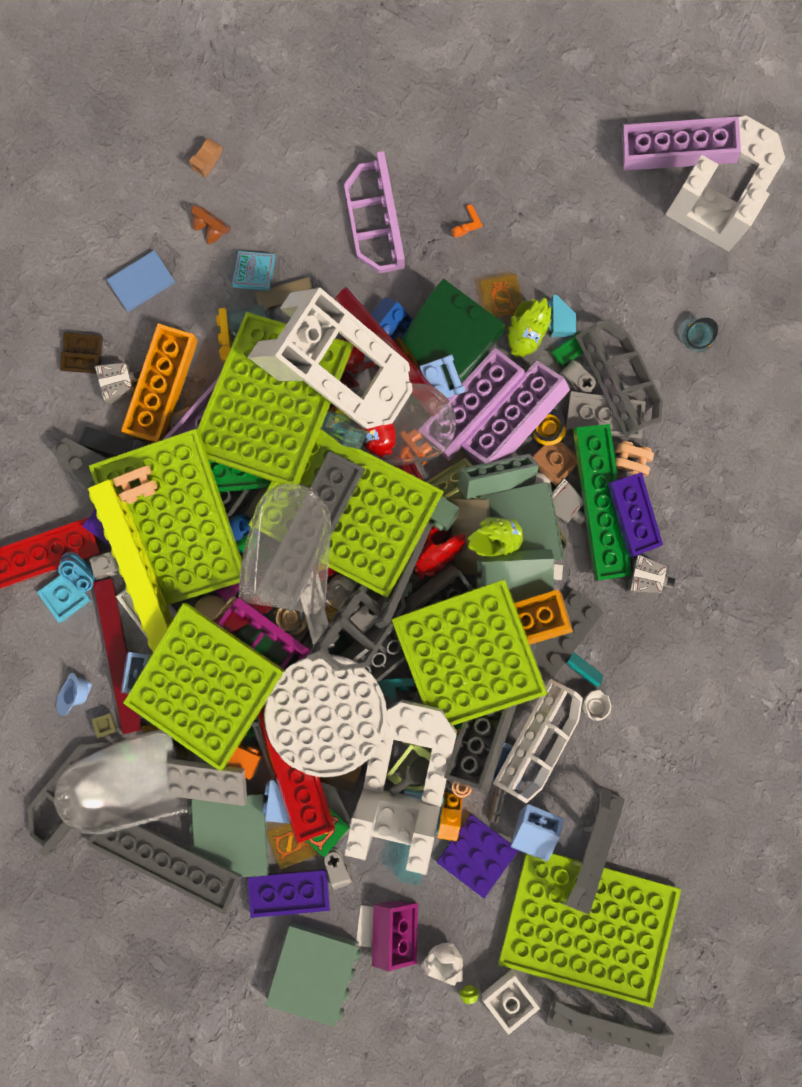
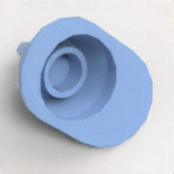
(72, 693)

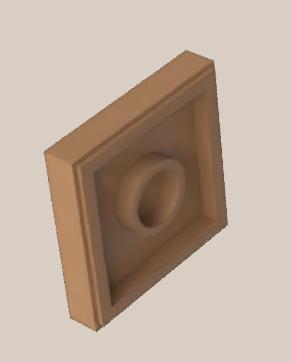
(555, 461)

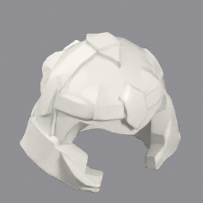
(338, 590)
(444, 963)

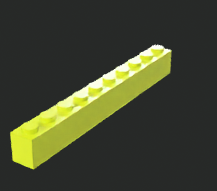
(132, 561)

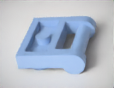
(435, 375)

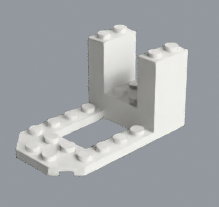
(713, 213)
(305, 339)
(400, 816)

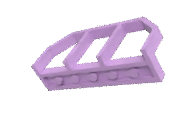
(390, 217)

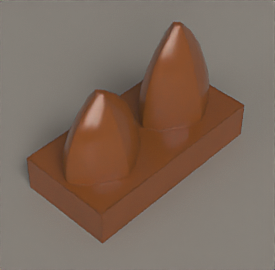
(216, 226)

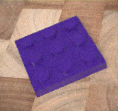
(477, 856)

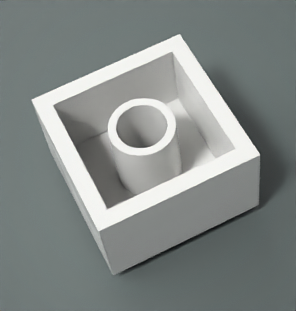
(510, 1001)

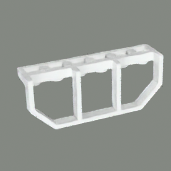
(531, 737)

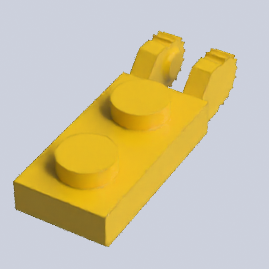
(225, 336)

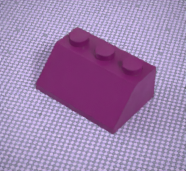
(394, 935)

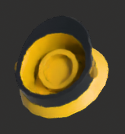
(551, 429)

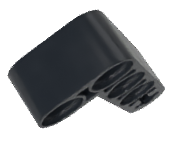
(107, 443)

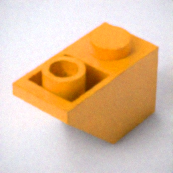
(450, 817)

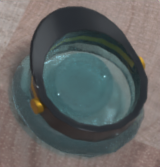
(700, 334)

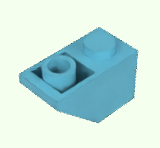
(562, 318)

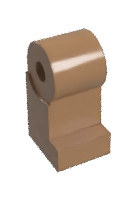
(206, 157)

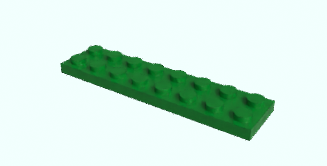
(597, 469)

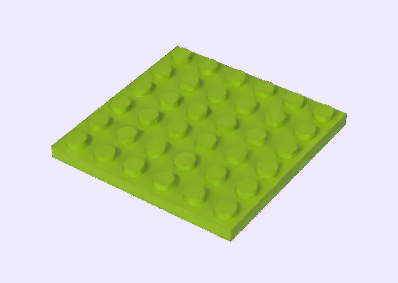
(470, 653)
(203, 686)

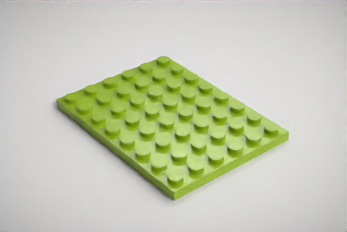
(261, 421)
(184, 519)
(380, 519)
(610, 950)

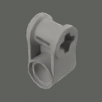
(577, 376)
(337, 872)

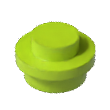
(469, 994)

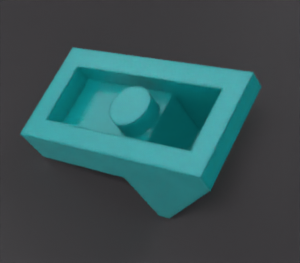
(388, 686)

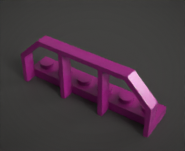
(272, 631)

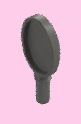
(415, 775)

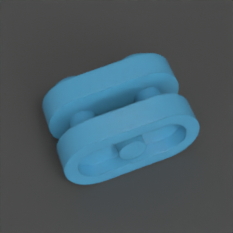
(76, 571)

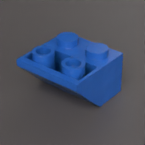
(392, 318)

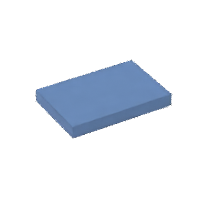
(141, 281)

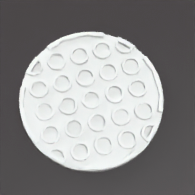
(325, 717)

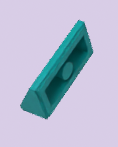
(584, 669)

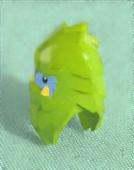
(528, 327)
(496, 537)

